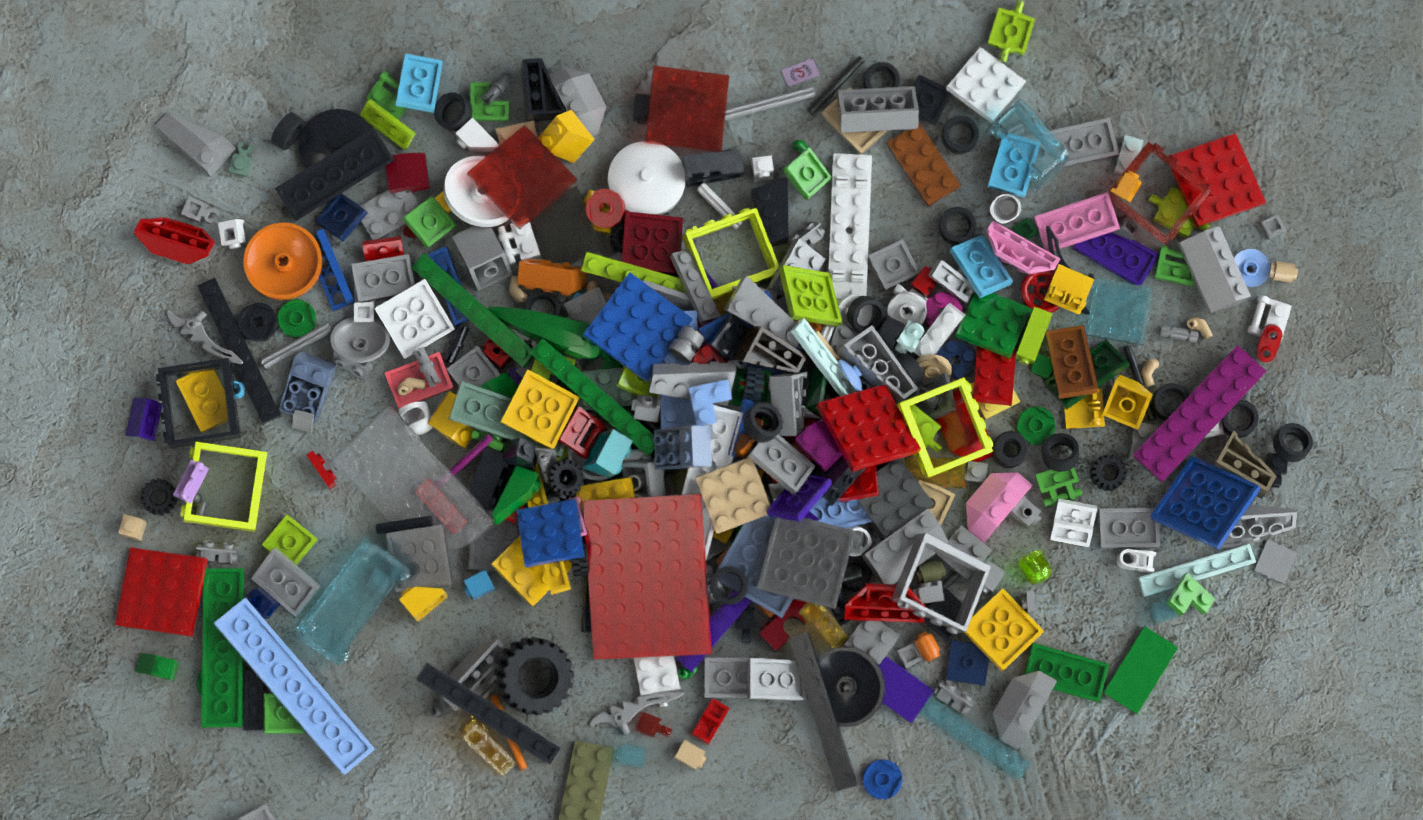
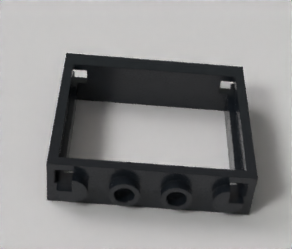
(164, 399)

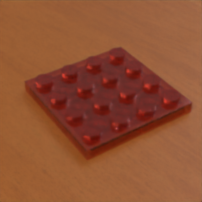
(687, 109)
(522, 177)

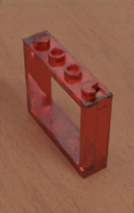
(1184, 172)

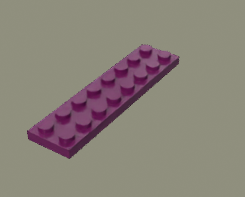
(1199, 413)

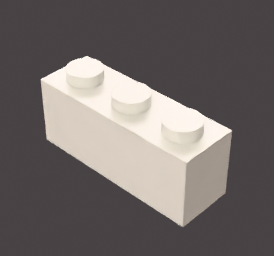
(939, 331)

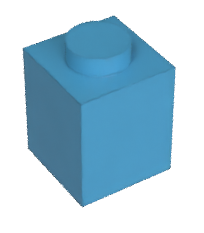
(478, 585)

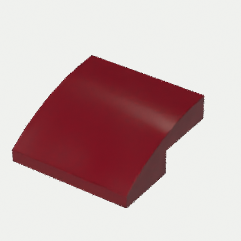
(408, 173)

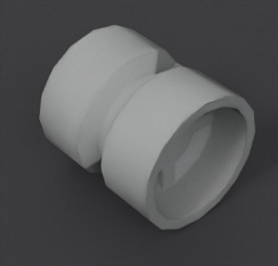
(687, 342)

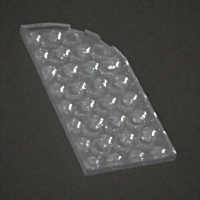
(411, 481)

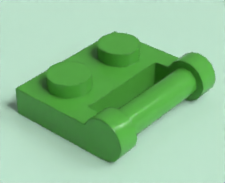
(384, 97)
(1173, 271)

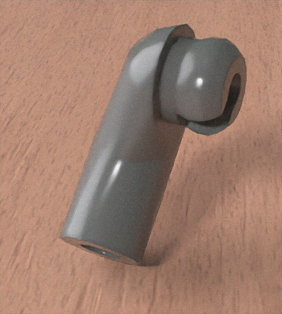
(199, 504)

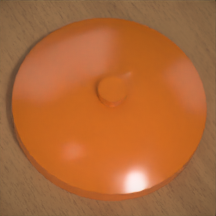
(282, 261)

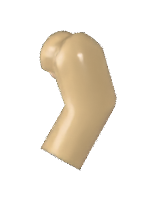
(515, 292)

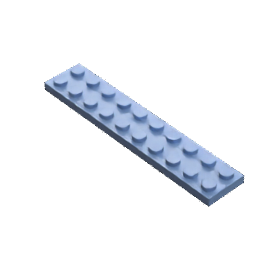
(294, 686)

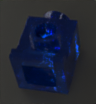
(269, 606)

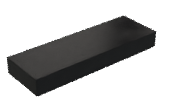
(253, 701)

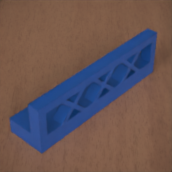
(321, 235)

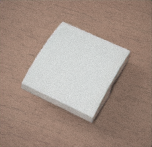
(1073, 522)

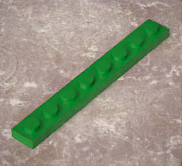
(473, 309)
(594, 396)

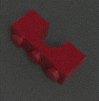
(774, 632)

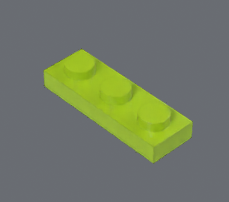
(387, 124)

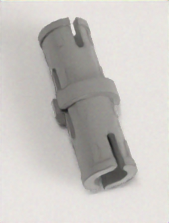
(427, 367)

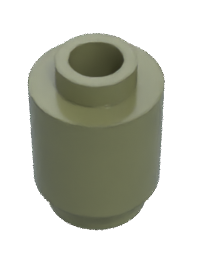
(930, 572)

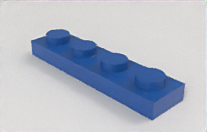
(445, 261)

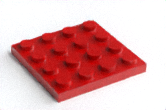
(1229, 180)
(868, 427)
(161, 592)

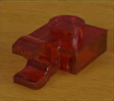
(650, 725)

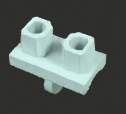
(909, 337)

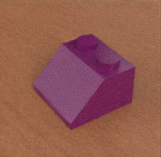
(819, 445)

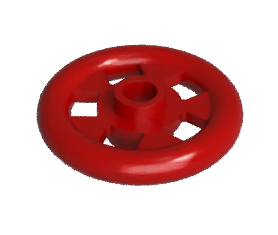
(1028, 298)

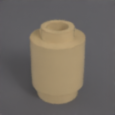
(1283, 271)

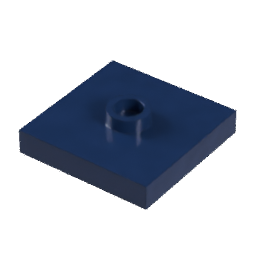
(341, 217)
(967, 664)

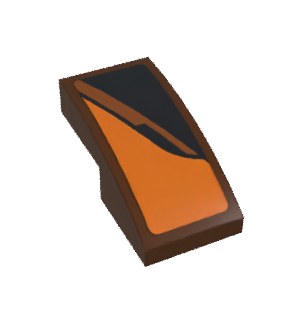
(746, 443)

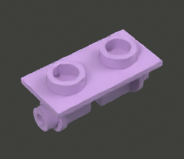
(191, 481)

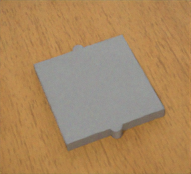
(1275, 561)

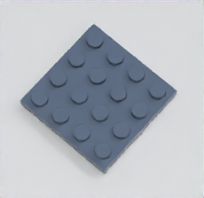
(748, 555)

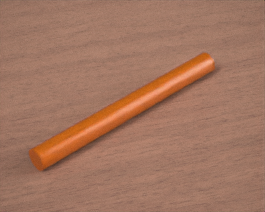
(514, 747)

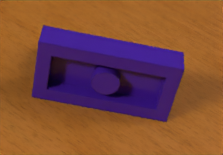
(144, 419)

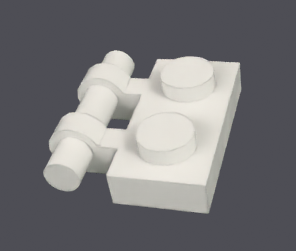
(524, 240)

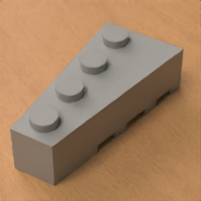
(757, 309)
(877, 363)
(645, 479)

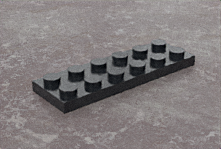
(334, 174)

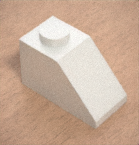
(475, 138)

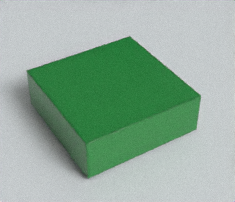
(1042, 366)

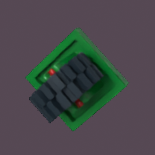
(750, 385)

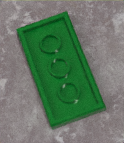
(1140, 670)
(1073, 673)

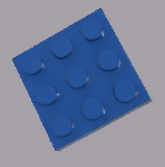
(550, 533)

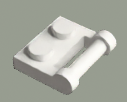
(1277, 314)

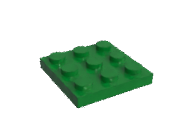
(994, 323)

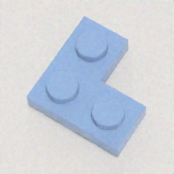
(703, 398)

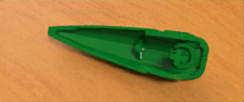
(559, 332)

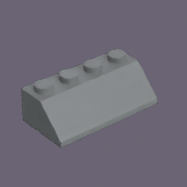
(878, 109)
(1214, 270)
(890, 555)

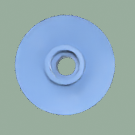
(1259, 264)
(852, 374)

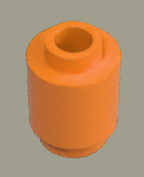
(927, 646)

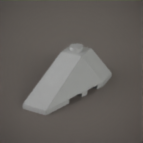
(1258, 522)

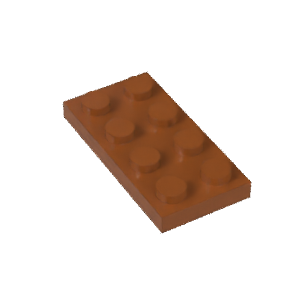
(923, 165)
(1071, 361)

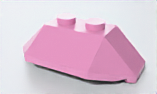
(1019, 251)
(994, 502)

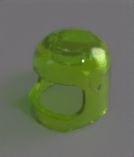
(1035, 567)

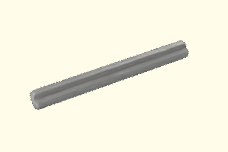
(768, 103)

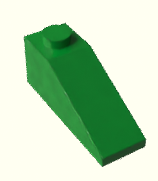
(518, 492)

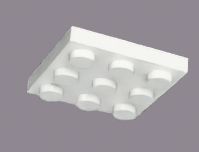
(985, 85)
(414, 318)

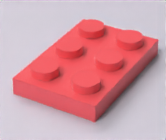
(412, 370)

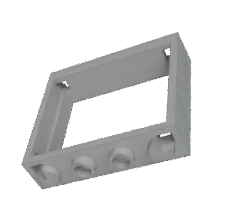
(973, 593)

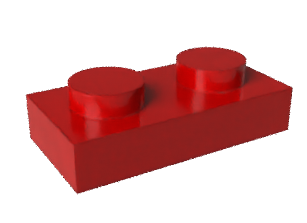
(383, 248)
(327, 475)

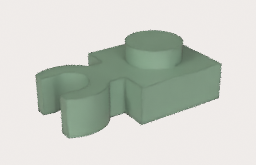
(241, 163)

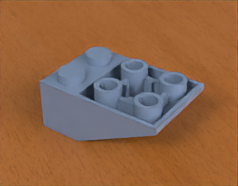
(307, 384)
(682, 447)

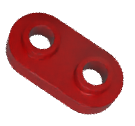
(1268, 343)

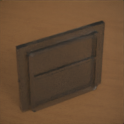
(565, 230)

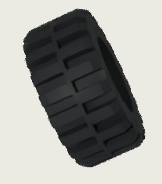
(559, 676)

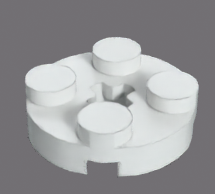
(911, 300)

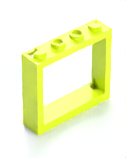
(729, 220)
(972, 407)
(251, 525)

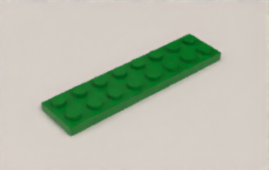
(220, 661)

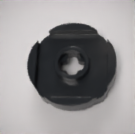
(261, 333)

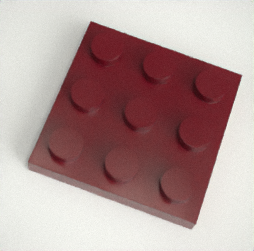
(651, 241)

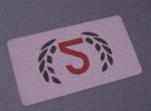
(800, 72)

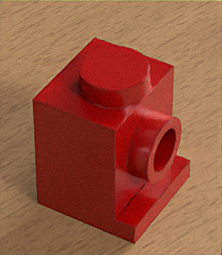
(924, 282)
(500, 359)

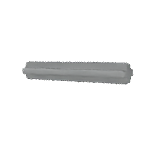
(296, 345)

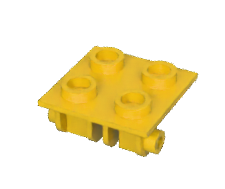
(1069, 289)
(1086, 412)

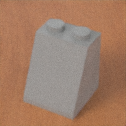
(482, 256)

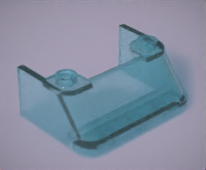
(1032, 141)

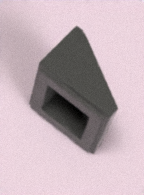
(1127, 227)

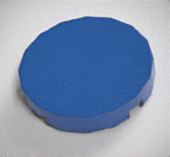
(882, 779)

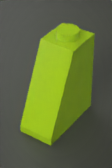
(1033, 336)

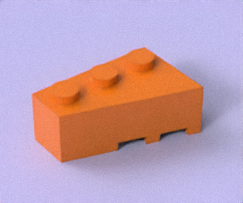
(551, 276)

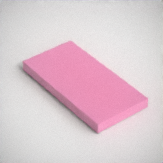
(1078, 221)

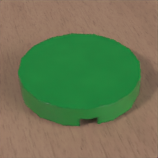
(296, 318)
(1035, 425)

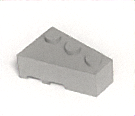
(787, 399)

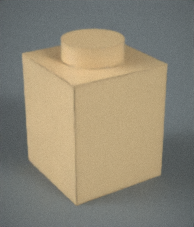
(132, 527)
(691, 755)

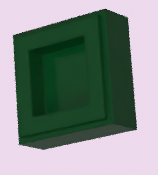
(1025, 229)

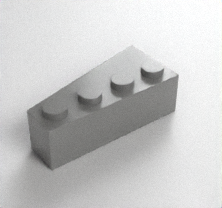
(676, 378)

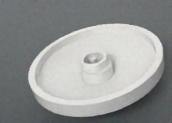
(647, 178)
(467, 199)

